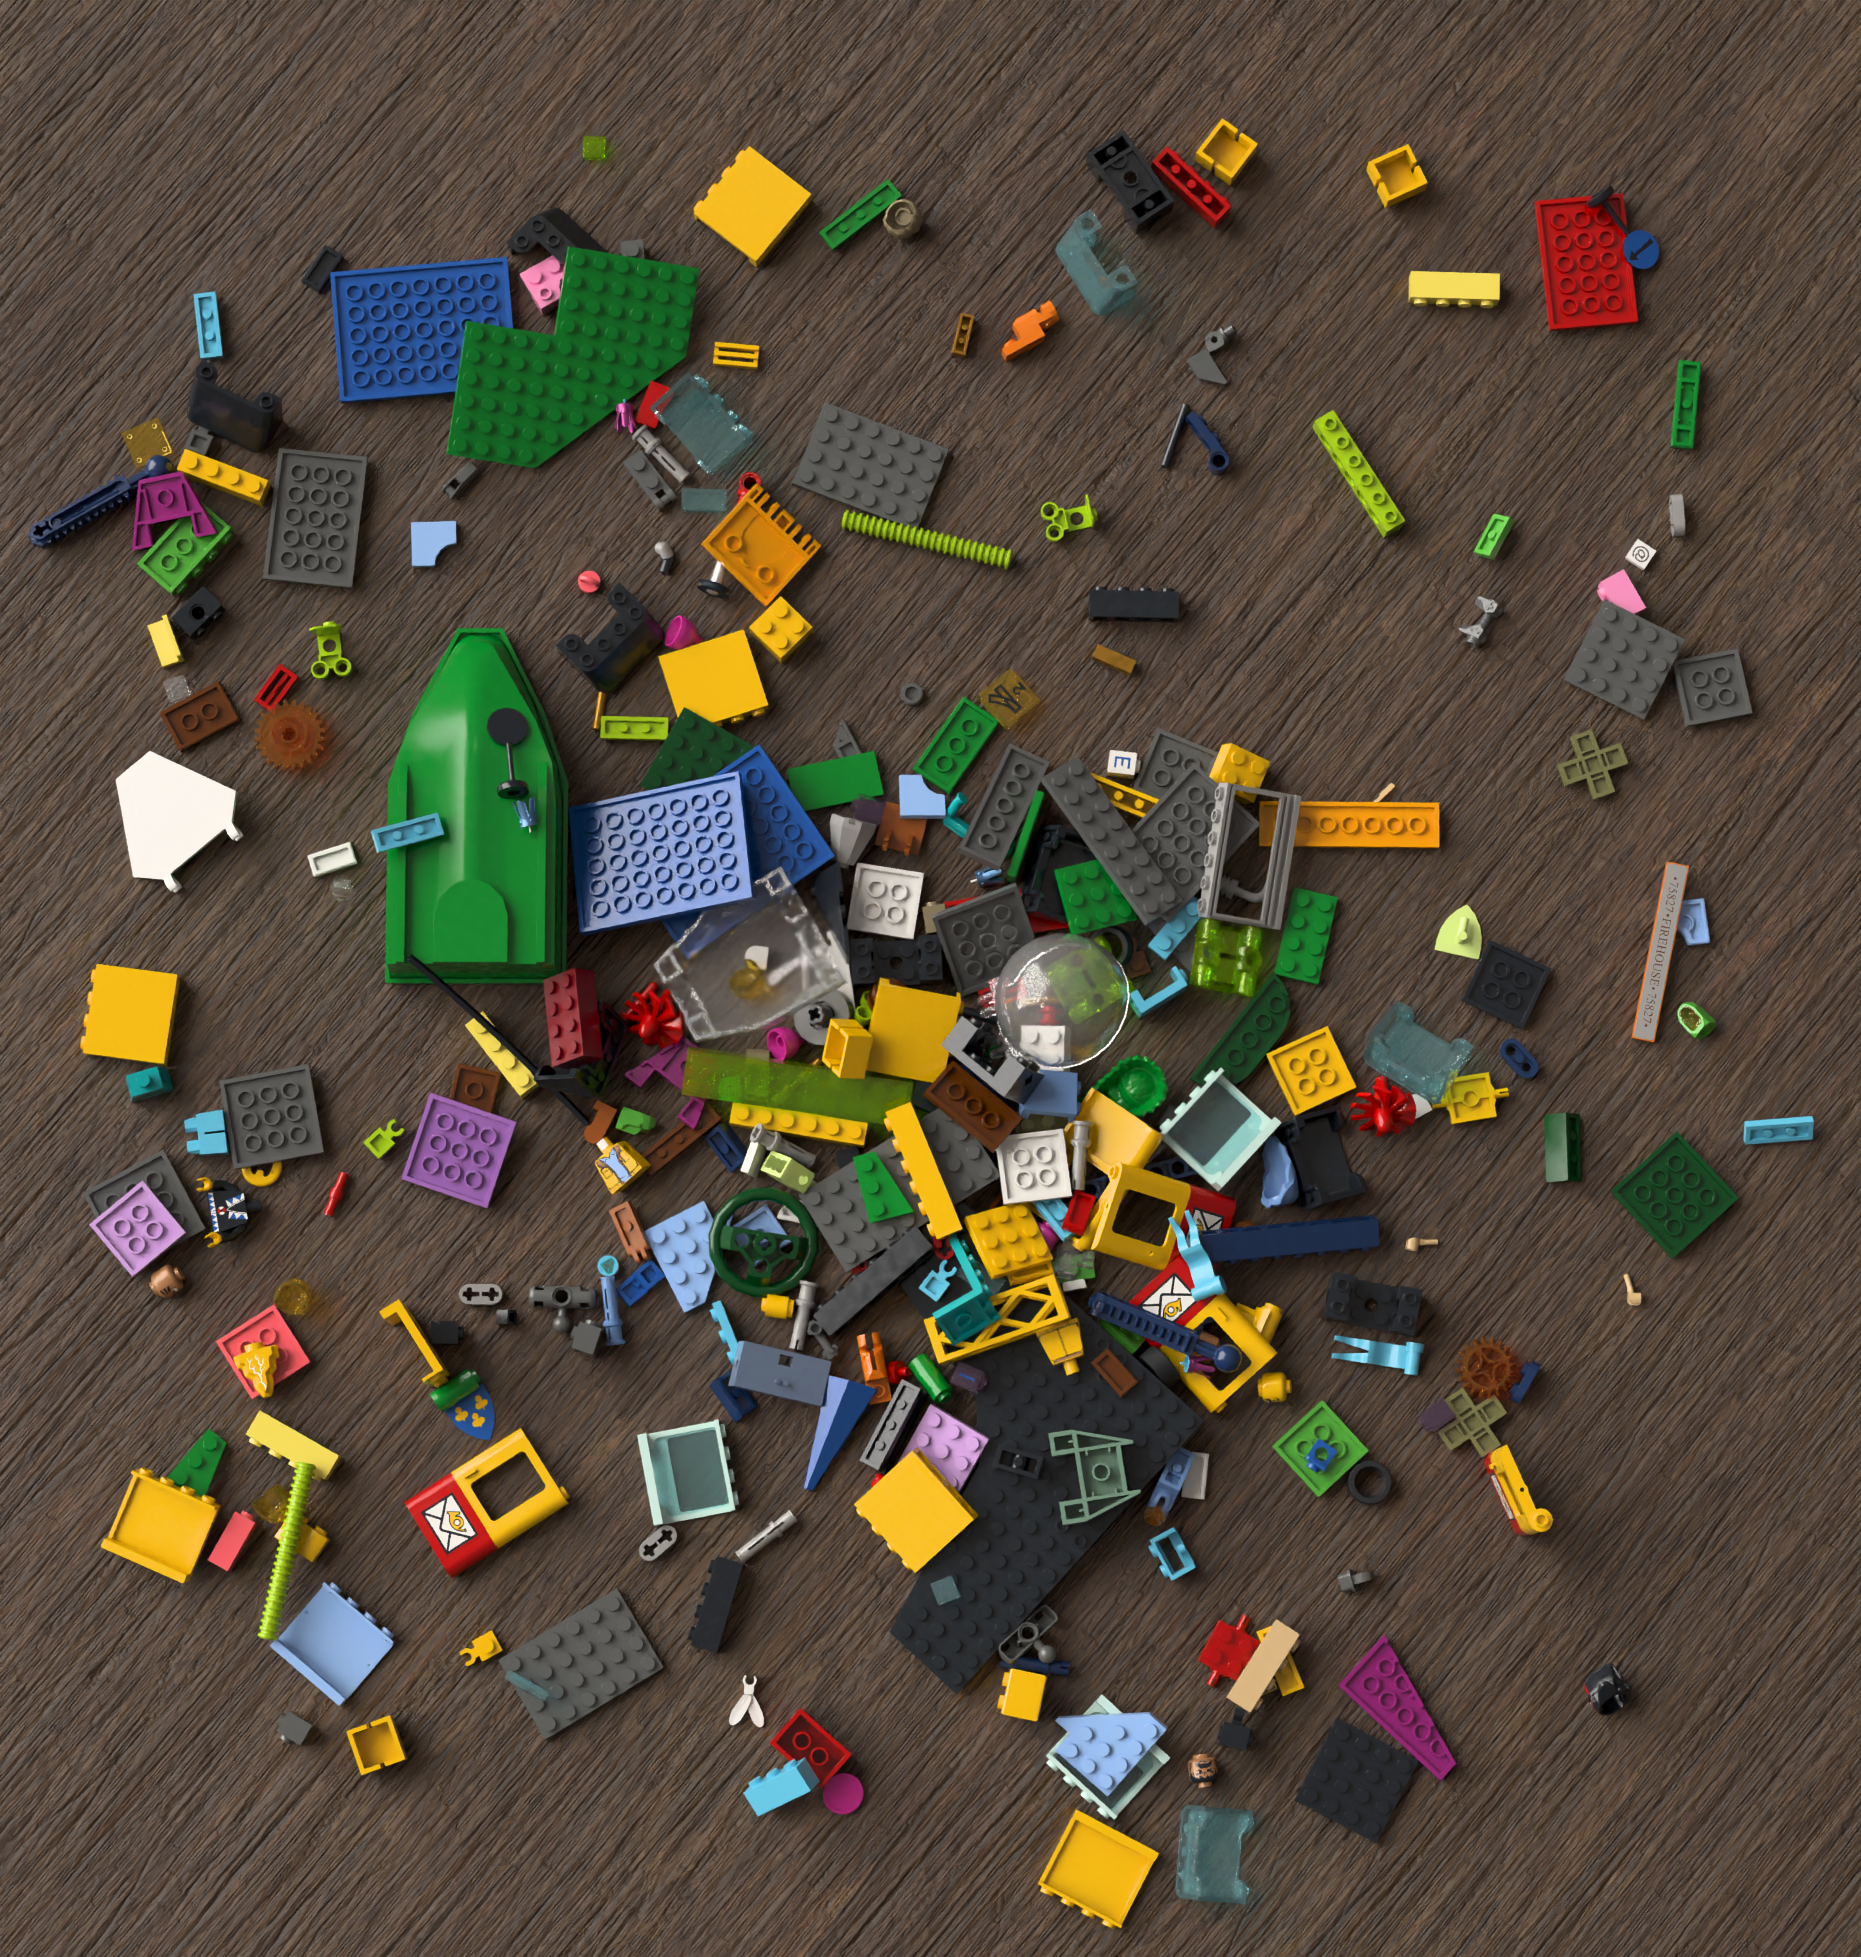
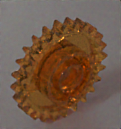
(286, 719)

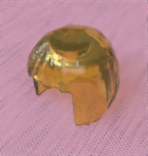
(747, 982)
(293, 1296)
(273, 1504)

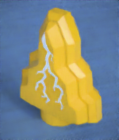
(259, 1365)

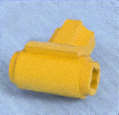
(1263, 1319)

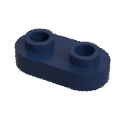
(1519, 1058)
(1519, 1389)

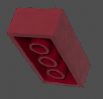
(573, 1019)

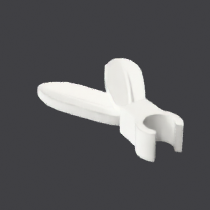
(748, 1702)

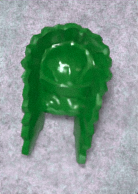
(1134, 1085)

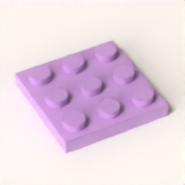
(137, 1228)
(948, 1445)

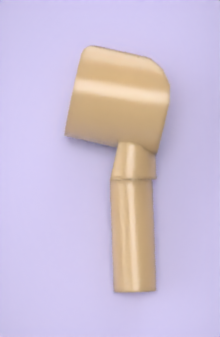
(1413, 1243)
(1632, 1298)

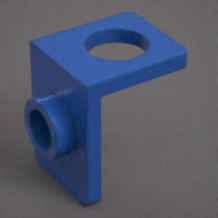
(1313, 1463)

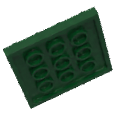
(693, 752)
(1674, 1195)

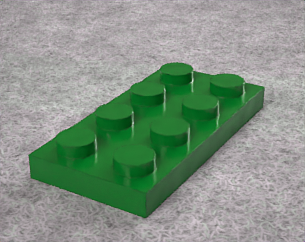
(1305, 936)

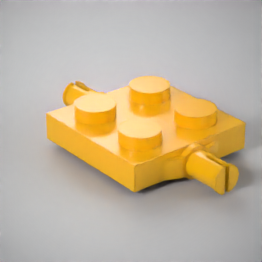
(1471, 1098)

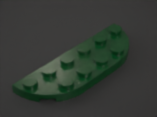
(1249, 1035)

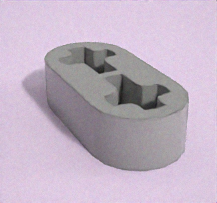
(1677, 516)
(480, 1300)
(661, 1548)

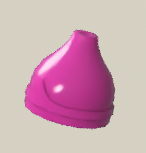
(681, 634)
(783, 1043)

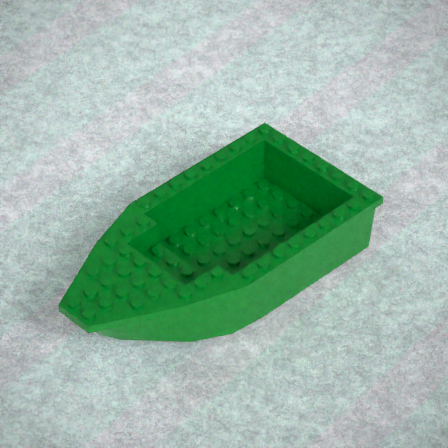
(486, 893)

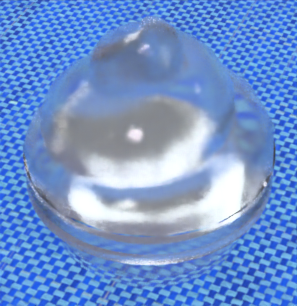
(341, 888)

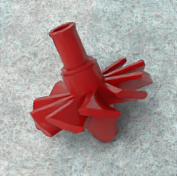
(658, 1021)
(1387, 1108)

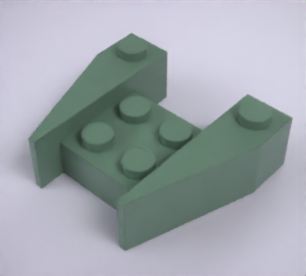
(1099, 1473)

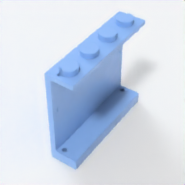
(334, 1643)

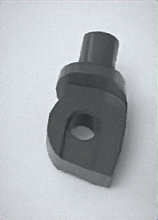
(1223, 338)
(1349, 1581)

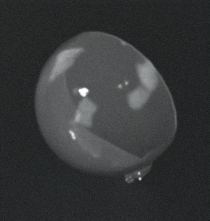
(1057, 1001)

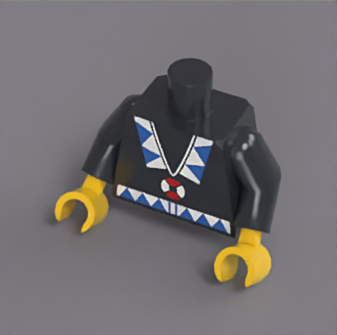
(227, 1210)

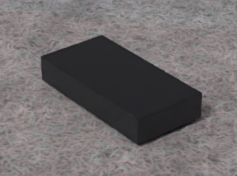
(319, 271)

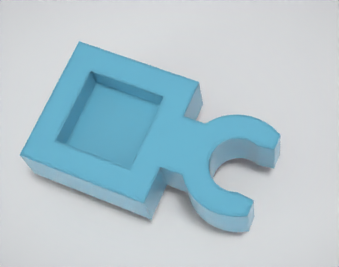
(936, 1284)

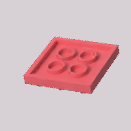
(271, 1330)

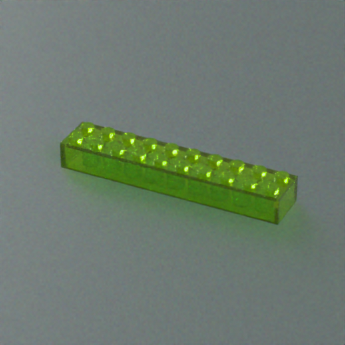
(791, 1086)

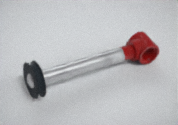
(714, 585)

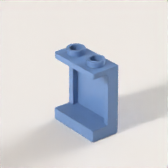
(1054, 1096)

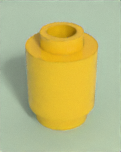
(777, 1306)

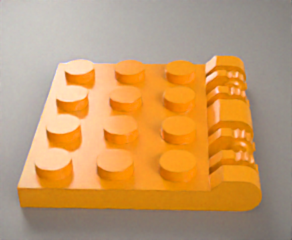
(759, 548)

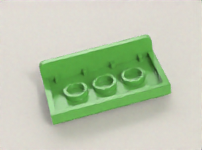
(181, 555)

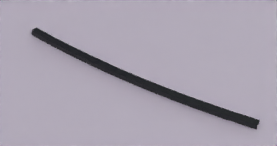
(494, 1031)

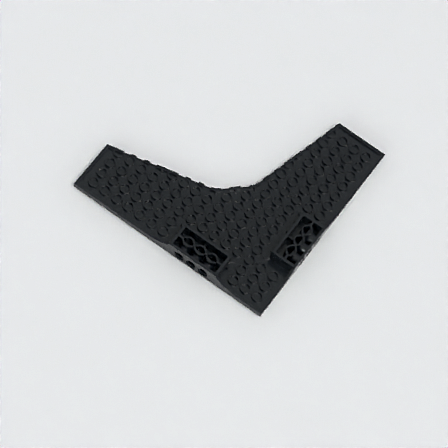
(1018, 1541)

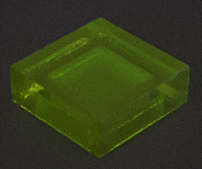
(594, 147)

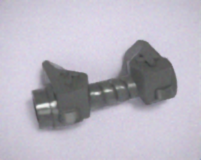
(1476, 633)

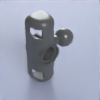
(549, 1298)
(1039, 1628)

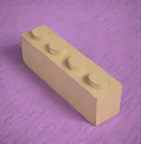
(1263, 1665)

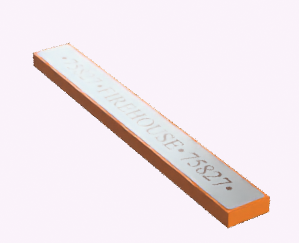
(1660, 952)

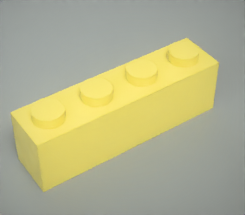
(1454, 288)
(512, 1069)
(292, 1445)

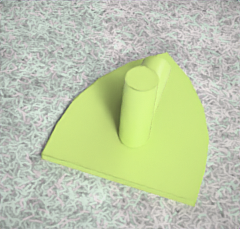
(1460, 934)

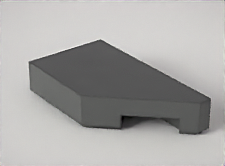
(1205, 368)
(845, 743)

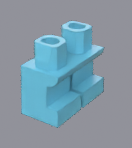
(208, 1143)

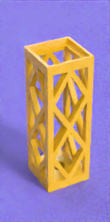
(1012, 1298)

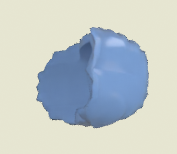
(1280, 1178)

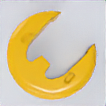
(258, 1179)

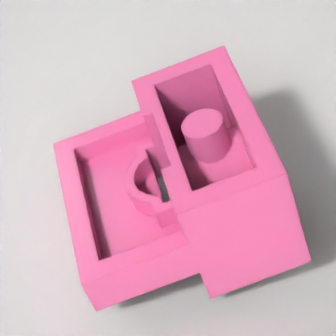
(544, 283)

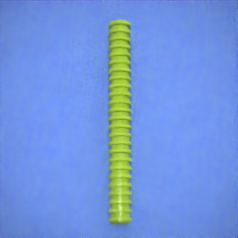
(926, 539)
(286, 1551)

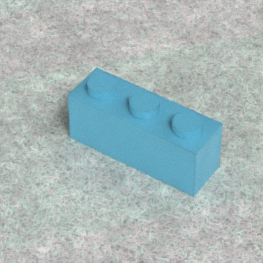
(781, 1786)

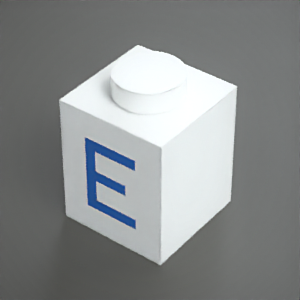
(1123, 764)

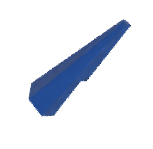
(839, 1412)

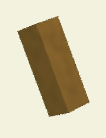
(963, 335)
(1114, 660)

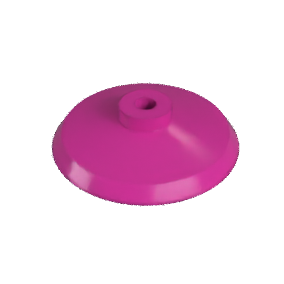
(843, 1793)

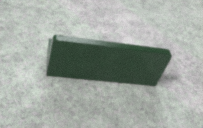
(1562, 1147)

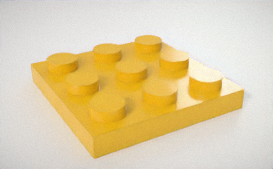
(1310, 1071)
(1008, 1239)

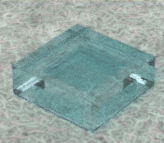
(945, 1590)

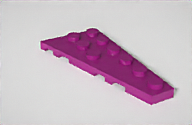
(1391, 1700)

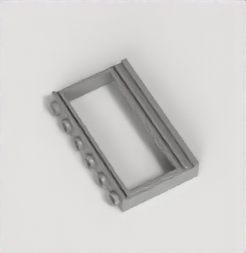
(1279, 859)

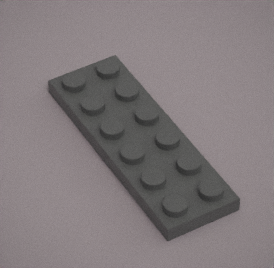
(1003, 807)

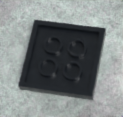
(1506, 984)

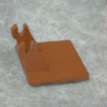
(898, 833)

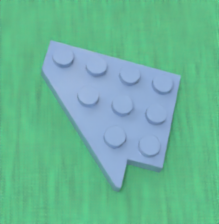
(683, 1254)
(1108, 1744)

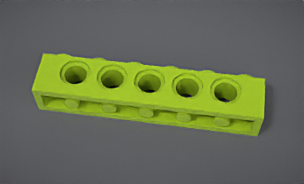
(1358, 473)

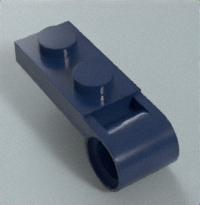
(1210, 441)

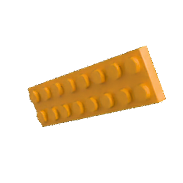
(1357, 824)

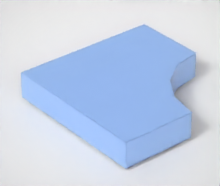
(429, 540)
(919, 801)
(1693, 922)

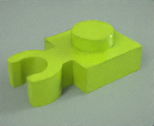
(381, 1141)

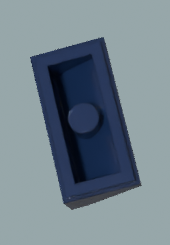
(727, 1146)
(735, 1400)

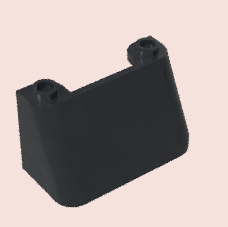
(230, 415)
(1053, 849)
(592, 1078)
(1319, 1158)

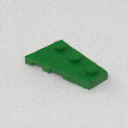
(879, 1191)
(199, 1464)

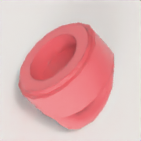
(589, 582)

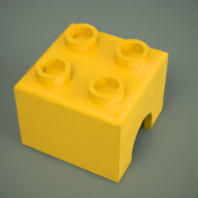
(1022, 1694)

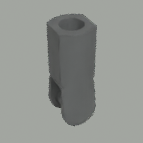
(463, 477)

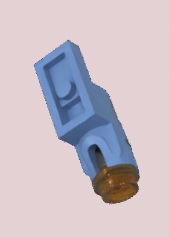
(1168, 1487)

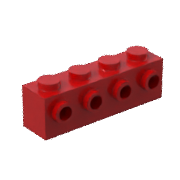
(1191, 187)

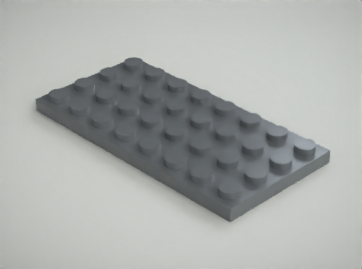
(839, 1204)

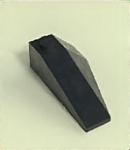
(830, 902)

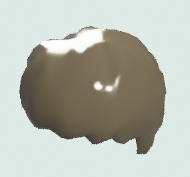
(902, 219)

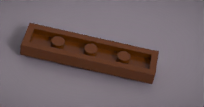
(679, 1140)

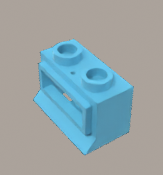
(1181, 1550)

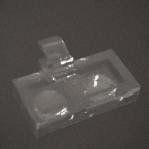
(1068, 1259)

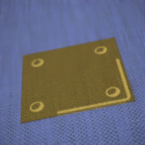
(146, 441)

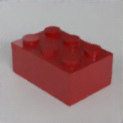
(807, 1739)

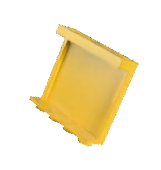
(752, 205)
(715, 680)
(130, 1014)
(909, 1031)
(400, 1312)
(915, 1510)
(162, 1525)
(1097, 1869)

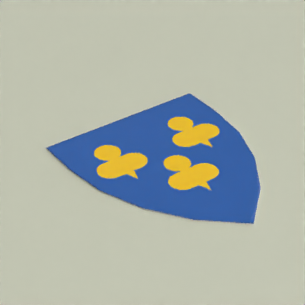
(474, 1414)

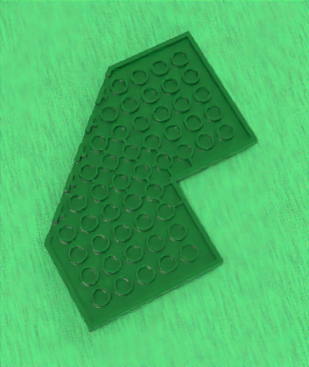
(537, 392)

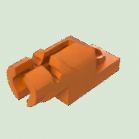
(1029, 330)
(874, 1368)

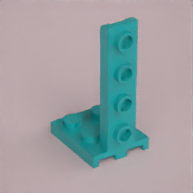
(971, 1311)

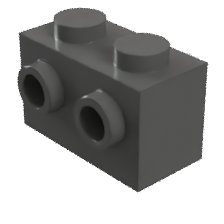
(587, 1338)

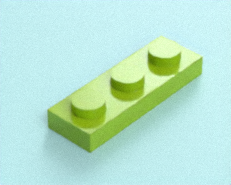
(634, 728)

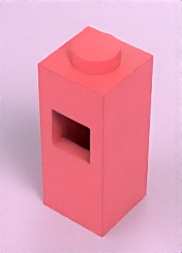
(233, 1540)

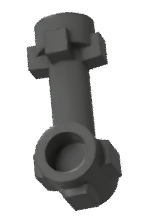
(815, 1329)

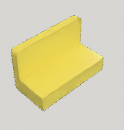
(165, 642)

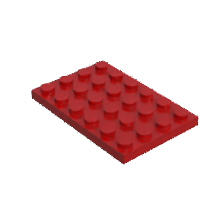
(1584, 264)

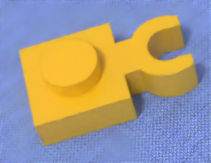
(484, 1646)

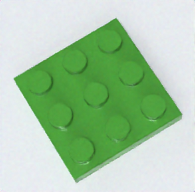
(1323, 1425)

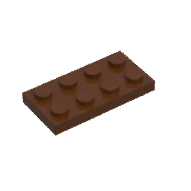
(972, 1106)

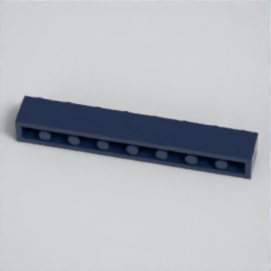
(1291, 1238)

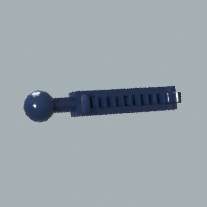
(95, 504)
(1162, 1330)

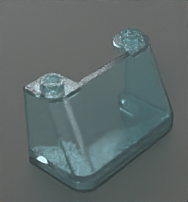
(1415, 1055)
(1211, 1854)

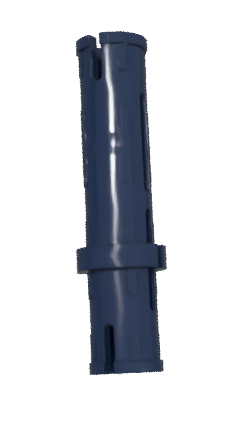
(1037, 1665)

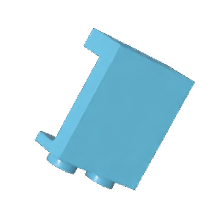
(1143, 1007)

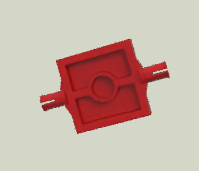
(1228, 1650)

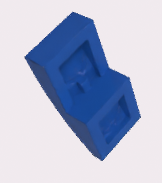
(639, 1283)

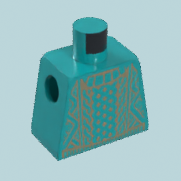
(148, 1083)

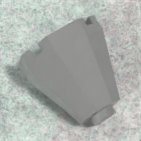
(849, 838)

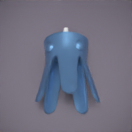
(526, 819)
(983, 877)

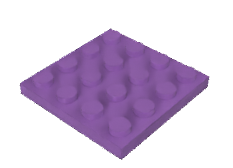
(459, 1150)

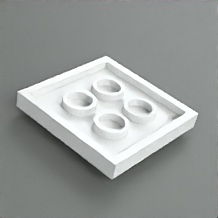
(885, 901)
(1033, 1167)

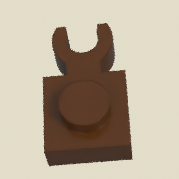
(1138, 964)

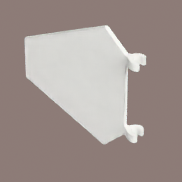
(171, 816)

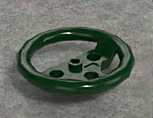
(758, 1283)

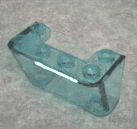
(1098, 288)
(702, 422)

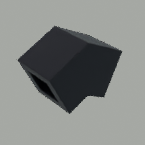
(506, 1317)

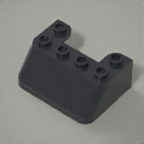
(554, 232)
(617, 647)

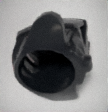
(1607, 1690)

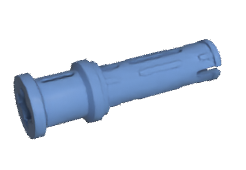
(612, 1322)

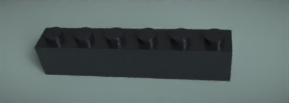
(874, 1282)

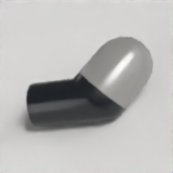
(667, 555)

